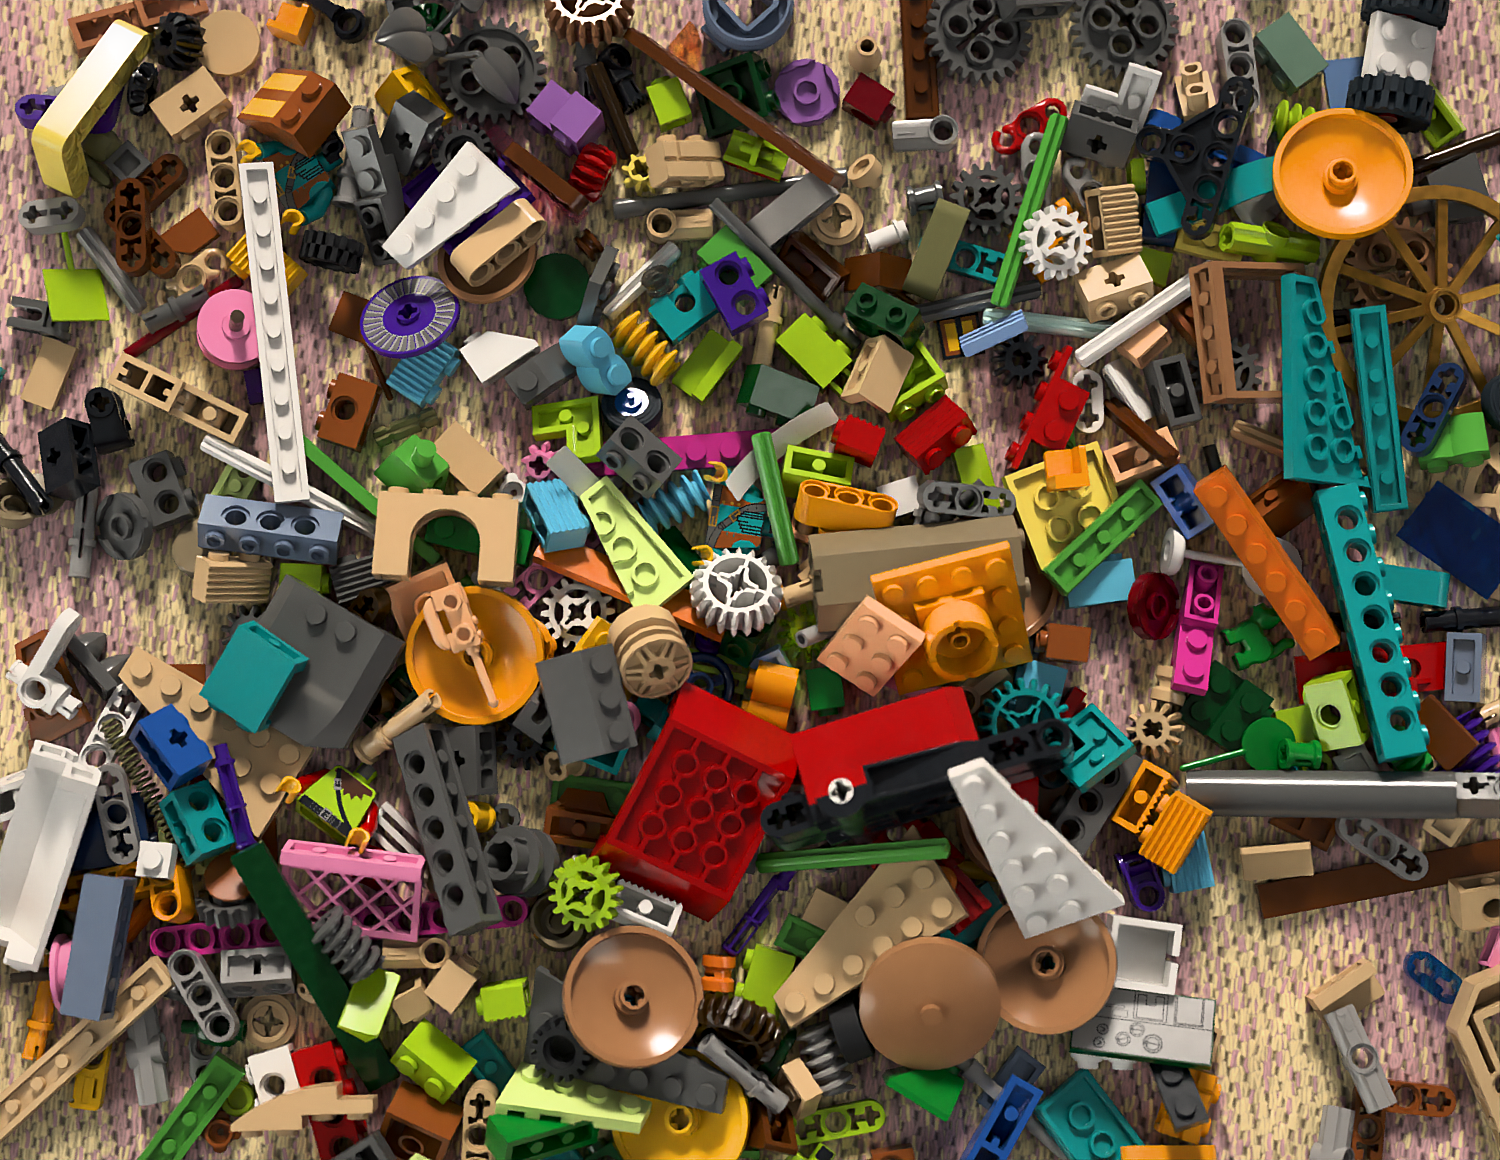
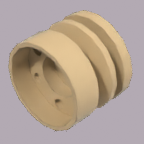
(650, 651)

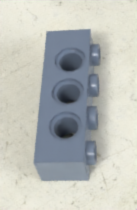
(270, 529)

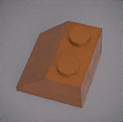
(420, 1123)

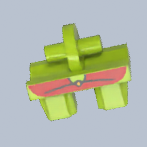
(755, 156)

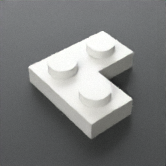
(1133, 97)

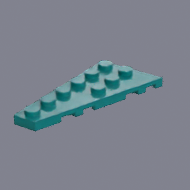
(1315, 401)

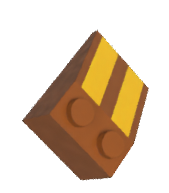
(296, 109)

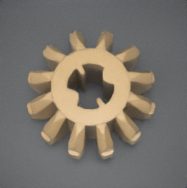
(1155, 742)

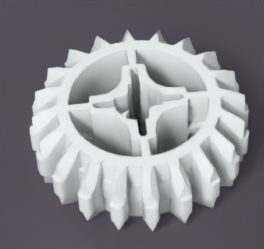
(748, 606)

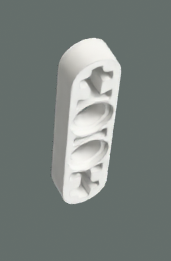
(97, 741)

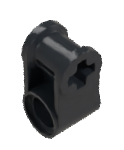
(108, 427)

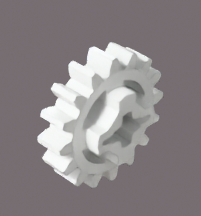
(1066, 253)
(589, 600)

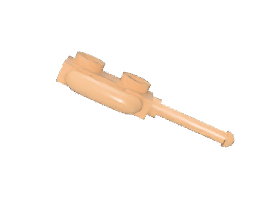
(464, 629)

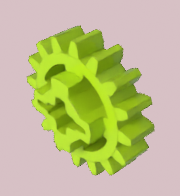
(574, 880)

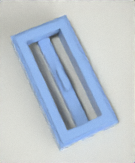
(993, 333)

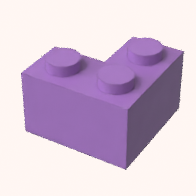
(566, 118)

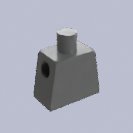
(1460, 173)

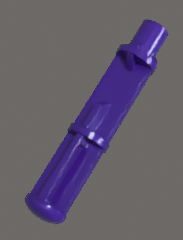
(233, 797)
(758, 911)

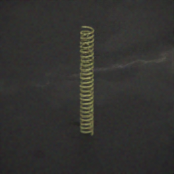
(137, 777)

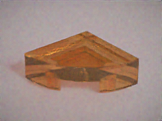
(687, 45)

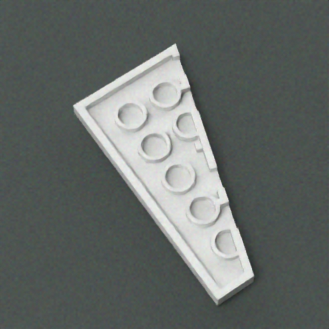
(1032, 862)

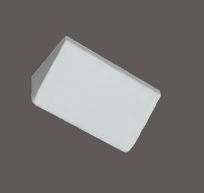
(1126, 389)

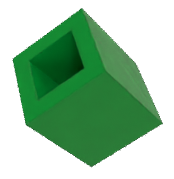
(824, 691)

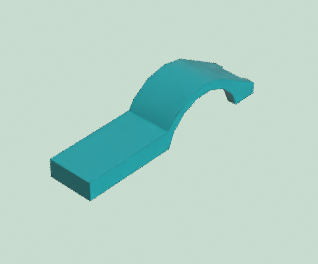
(1243, 184)

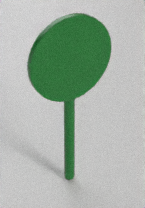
(1258, 745)

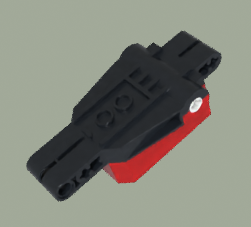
(894, 768)

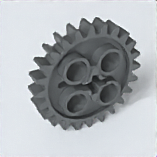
(1098, 40)
(998, 55)
(481, 102)

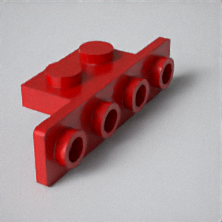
(1053, 415)

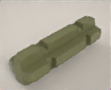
(405, 427)

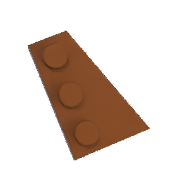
(41, 724)

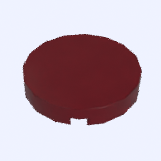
(1153, 606)

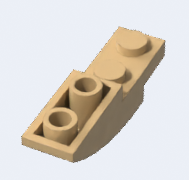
(291, 1109)

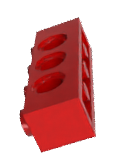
(307, 1064)

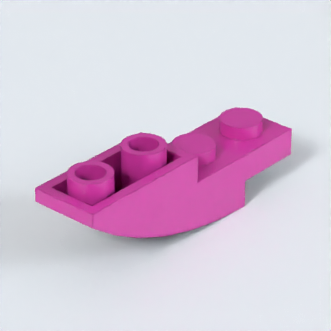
(1196, 628)

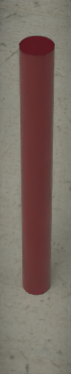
(150, 340)

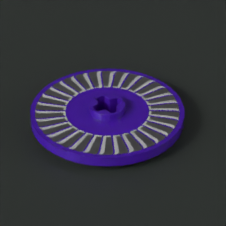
(388, 323)

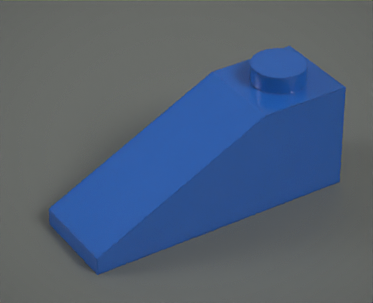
(1003, 1121)

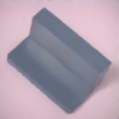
(1465, 667)

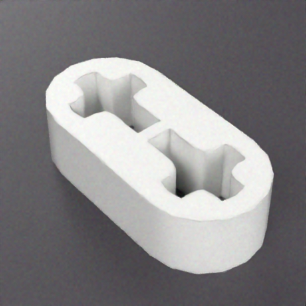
(1095, 401)

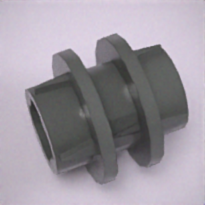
(521, 861)

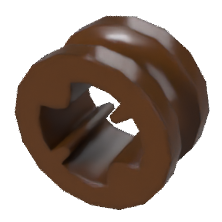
(589, 245)

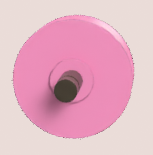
(228, 330)

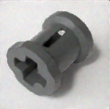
(923, 197)

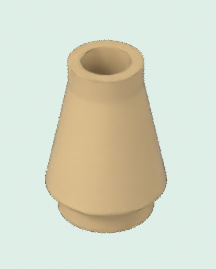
(865, 61)

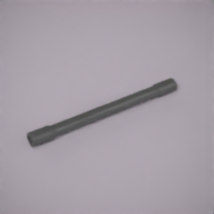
(641, 205)

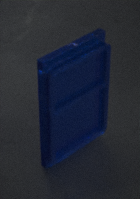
(1456, 538)

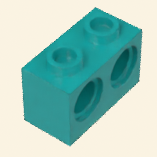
(190, 824)

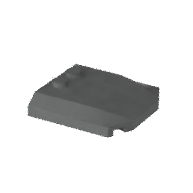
(344, 669)

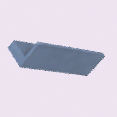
(98, 947)

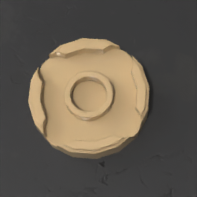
(231, 43)

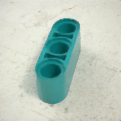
(1413, 586)

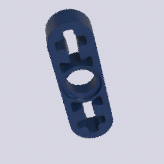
(1453, 391)

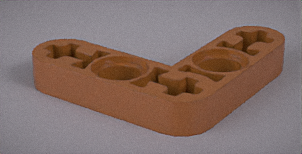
(1429, 1109)

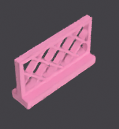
(372, 864)

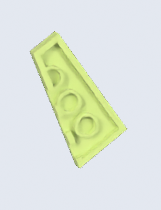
(638, 555)
(572, 1101)

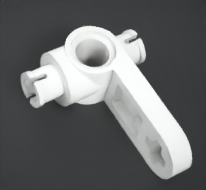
(41, 669)

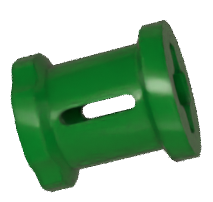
(1299, 754)

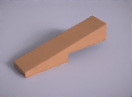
(144, 14)

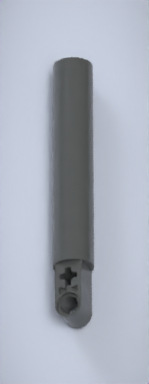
(1346, 794)

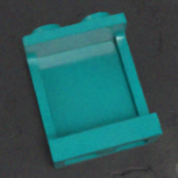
(252, 676)

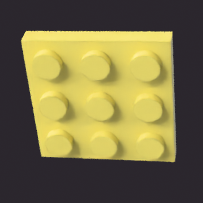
(1059, 517)

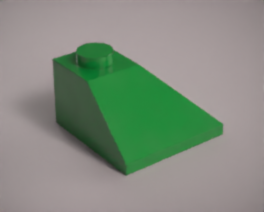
(930, 1089)

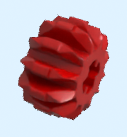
(593, 171)

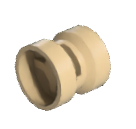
(1163, 692)

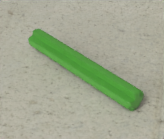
(775, 498)

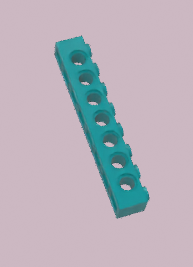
(1388, 742)

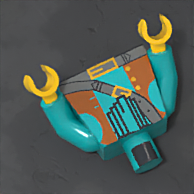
(300, 181)
(732, 521)

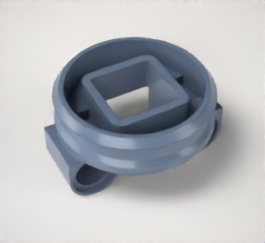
(728, 32)

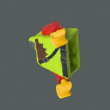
(337, 802)

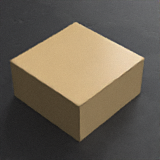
(800, 1087)

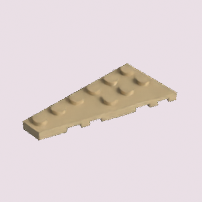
(259, 757)

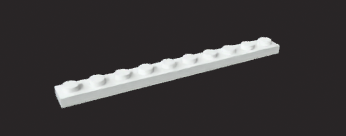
(274, 332)

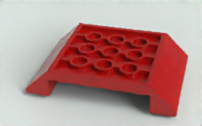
(699, 803)

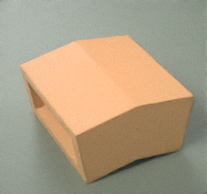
(1145, 344)

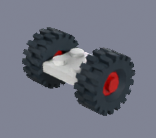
(1398, 62)

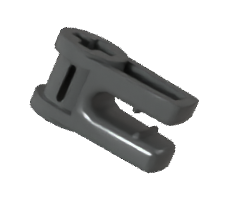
(44, 326)

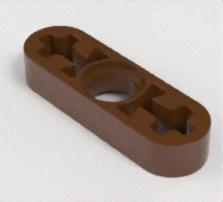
(545, 178)
(142, 239)

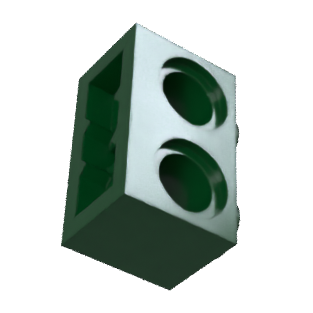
(882, 314)

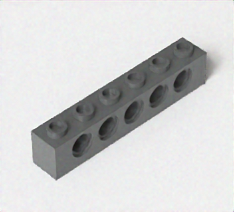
(447, 829)

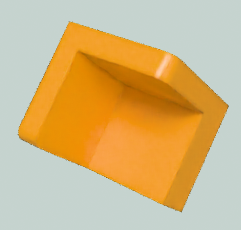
(292, 23)
(1066, 469)

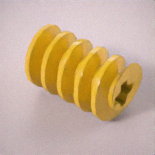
(645, 349)

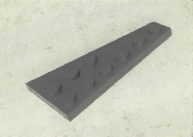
(676, 1080)

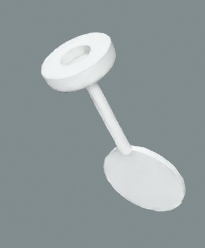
(1174, 552)

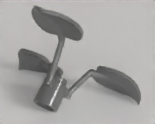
(407, 36)

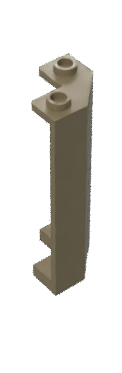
(846, 559)

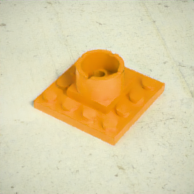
(965, 608)

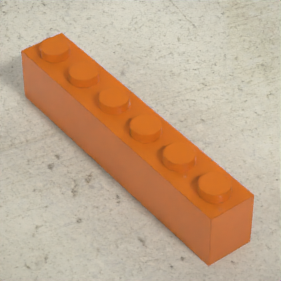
(1267, 562)

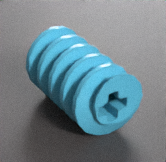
(675, 502)

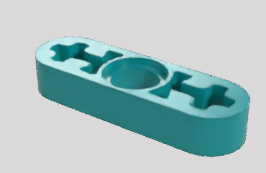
(977, 251)

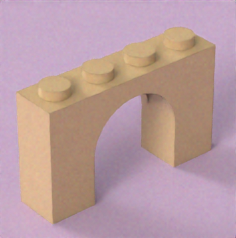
(405, 513)

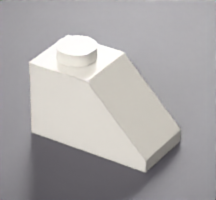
(496, 354)

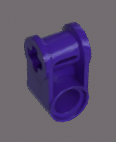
(1139, 876)

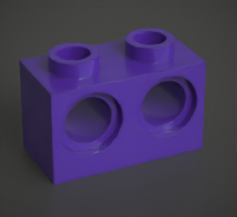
(727, 296)

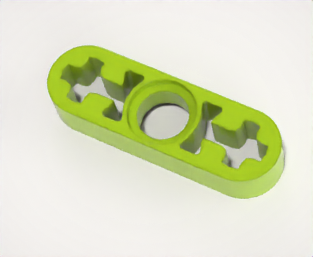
(859, 1108)

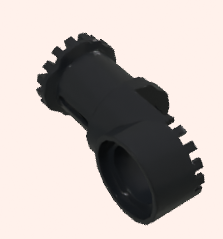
(622, 77)

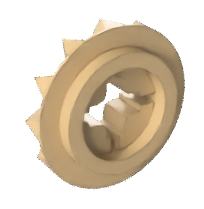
(849, 229)
(257, 1030)

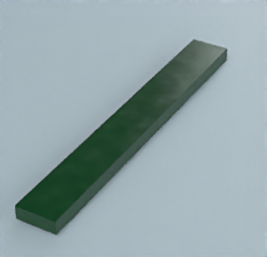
(318, 974)

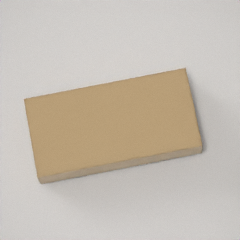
(49, 374)

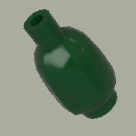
(221, 1027)

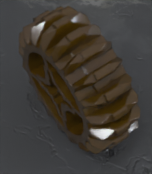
(739, 1026)

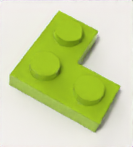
(576, 420)

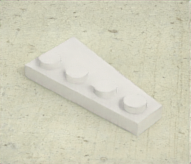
(454, 200)

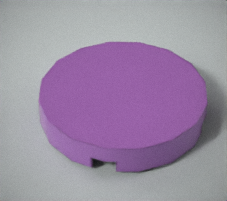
(807, 92)

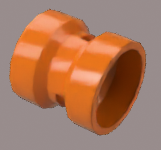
(718, 972)

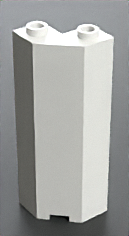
(41, 849)

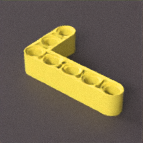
(82, 103)

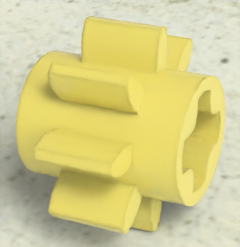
(635, 179)

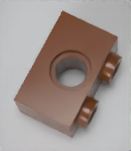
(350, 432)
(1063, 644)

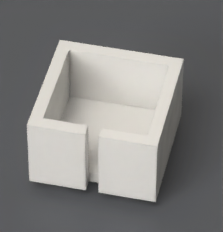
(1142, 953)

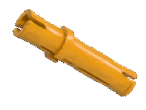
(40, 1020)

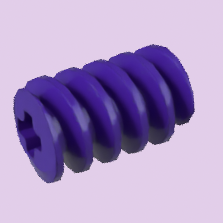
(1481, 759)

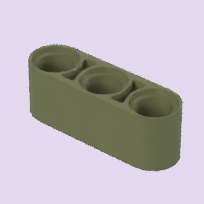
(936, 249)

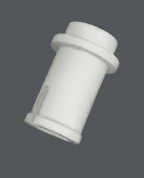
(887, 236)

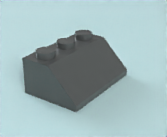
(586, 704)

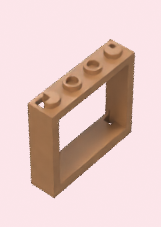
(1213, 326)

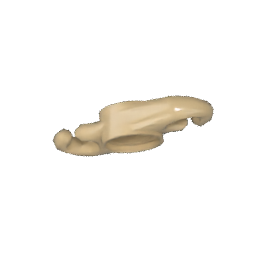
(198, 264)

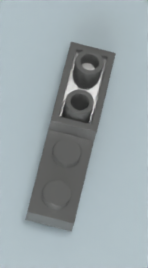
(380, 187)

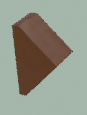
(878, 270)
(772, 1131)

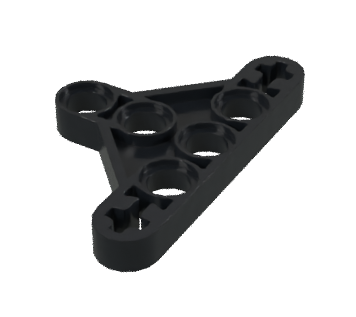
(1205, 137)

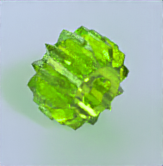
(795, 626)

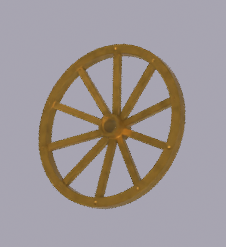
(1425, 300)

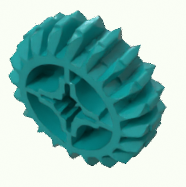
(1039, 699)

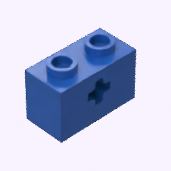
(1176, 492)
(171, 747)

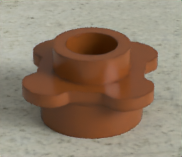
(211, 1134)

